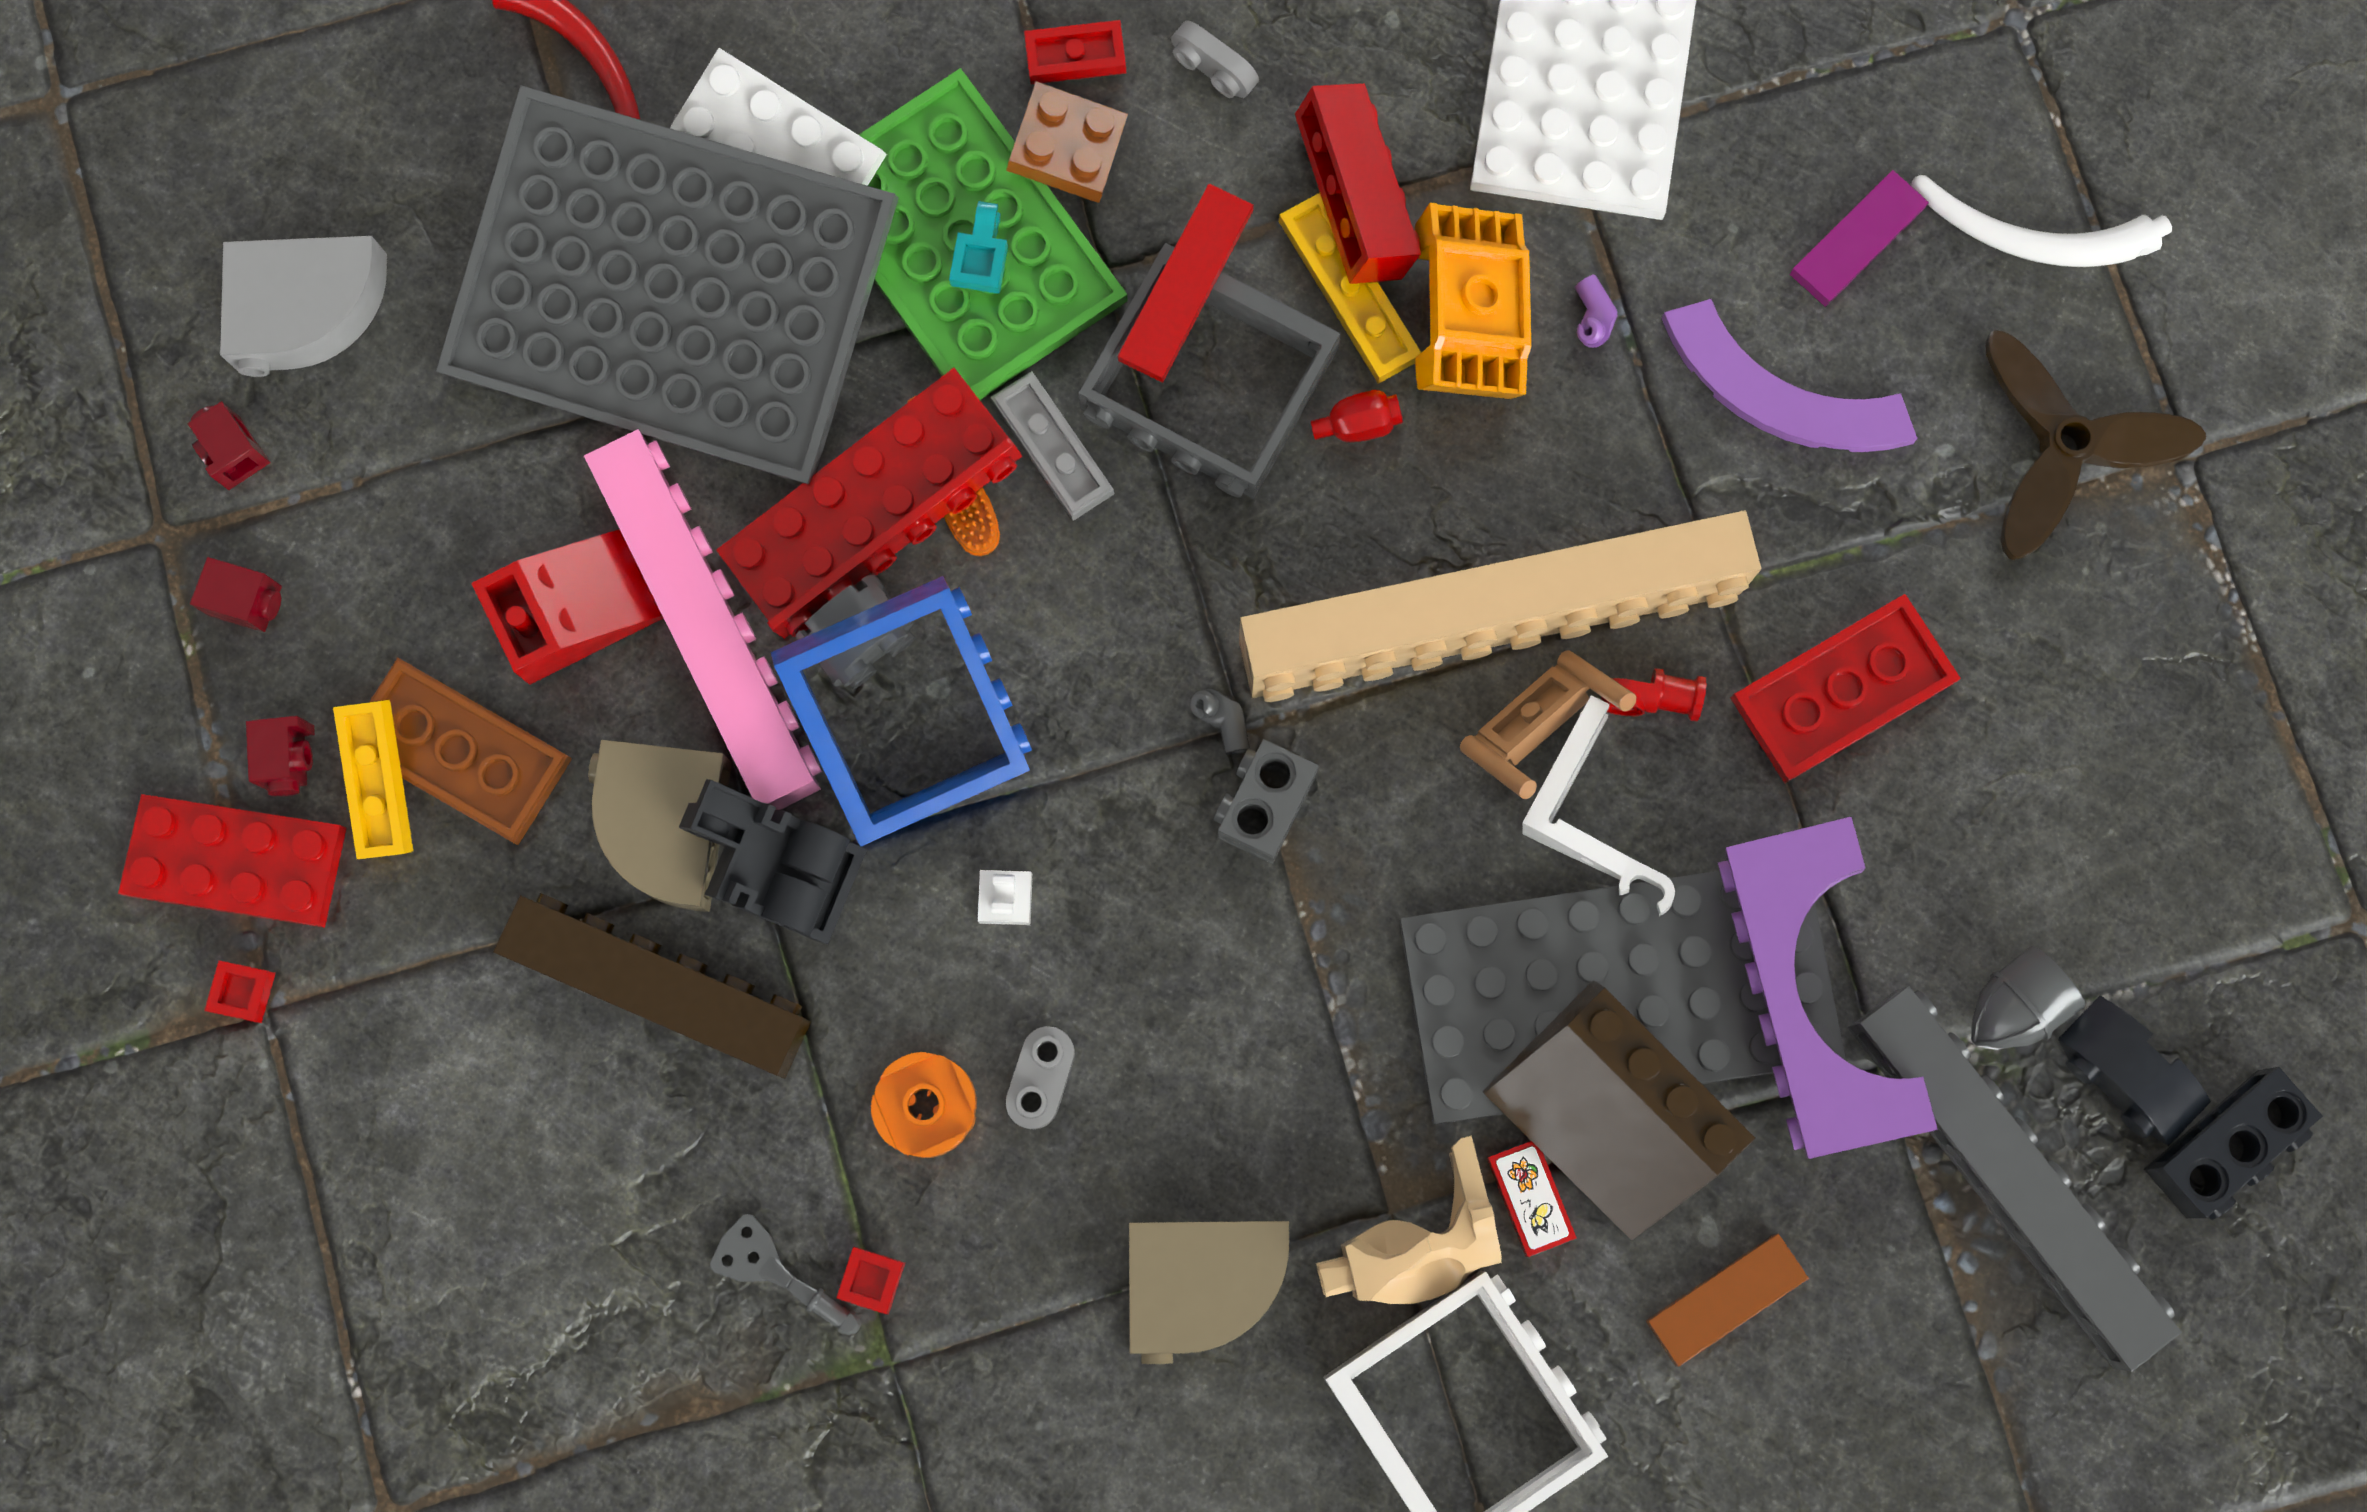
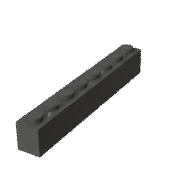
(2018, 1183)

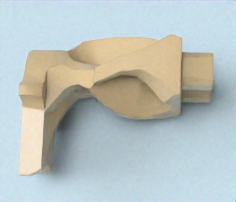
(1412, 1265)

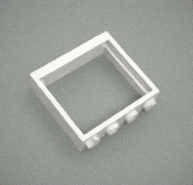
(1526, 1344)

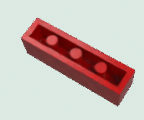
(1357, 183)

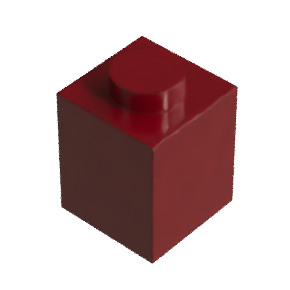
(237, 595)

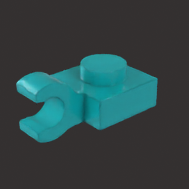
(981, 256)

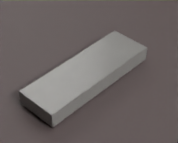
(1052, 445)

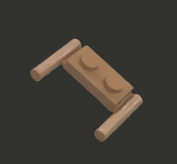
(1536, 716)

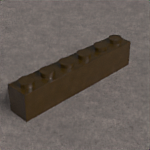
(653, 986)

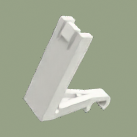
(1571, 840)

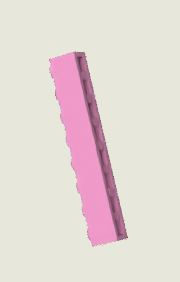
(702, 622)

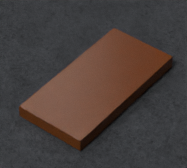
(469, 753)

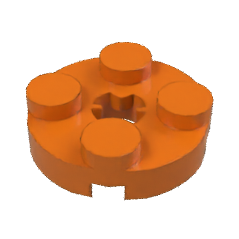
(897, 1091)

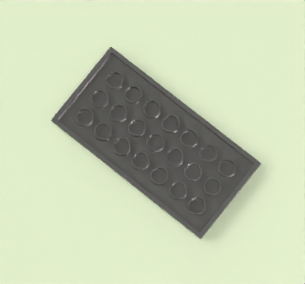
(1504, 971)

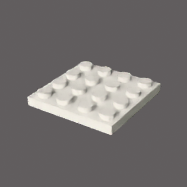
(759, 116)

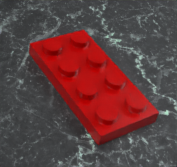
(1845, 688)
(232, 860)

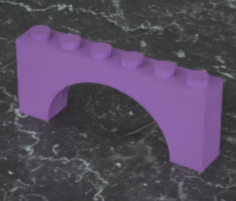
(1831, 1099)

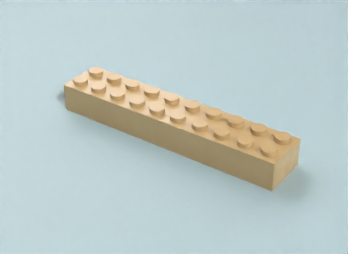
(1498, 606)

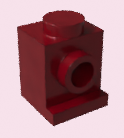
(226, 445)
(279, 754)

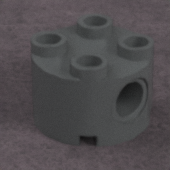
(855, 664)

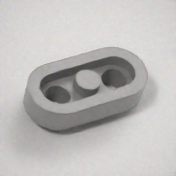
(1225, 67)
(1040, 1077)

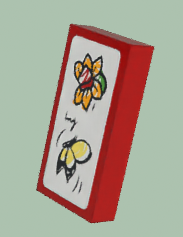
(1531, 1198)

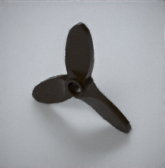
(2107, 441)

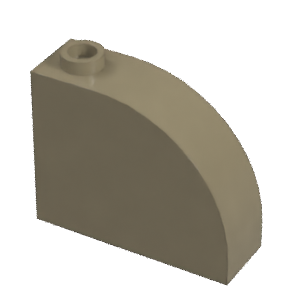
(638, 813)
(1201, 1283)

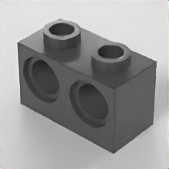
(1276, 805)

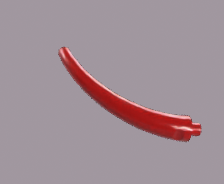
(587, 39)

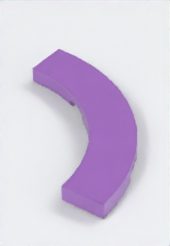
(1775, 404)

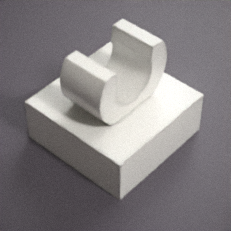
(1005, 897)

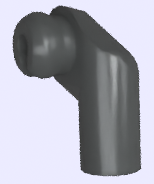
(1225, 715)

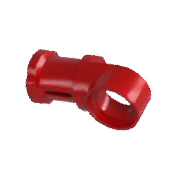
(1665, 694)

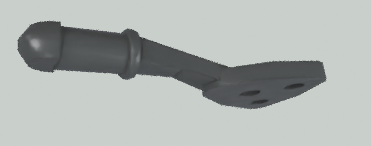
(771, 1269)

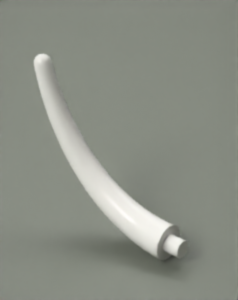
(2088, 249)

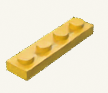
(1360, 306)

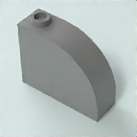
(297, 300)

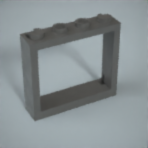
(1249, 307)

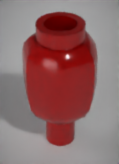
(1360, 417)

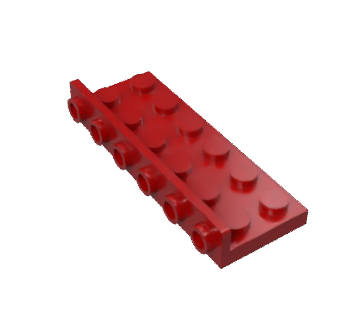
(870, 503)

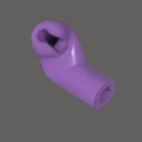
(1600, 313)

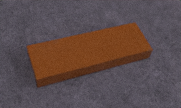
(1727, 1299)

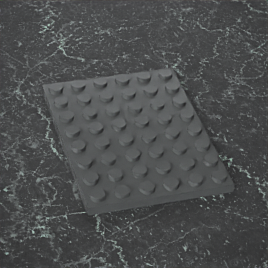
(667, 284)

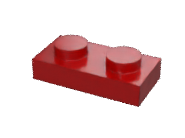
(1075, 52)

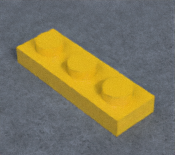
(373, 779)

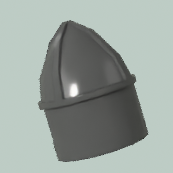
(2024, 1002)

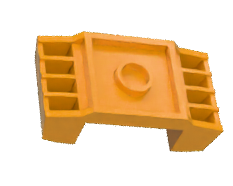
(1475, 302)

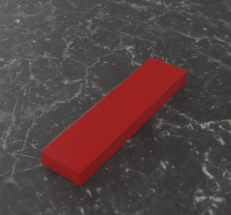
(1185, 283)

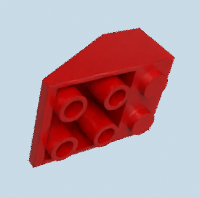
(566, 604)

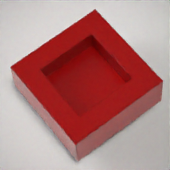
(240, 991)
(870, 1280)

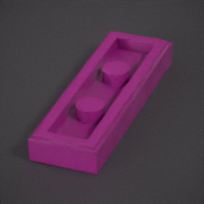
(1859, 238)

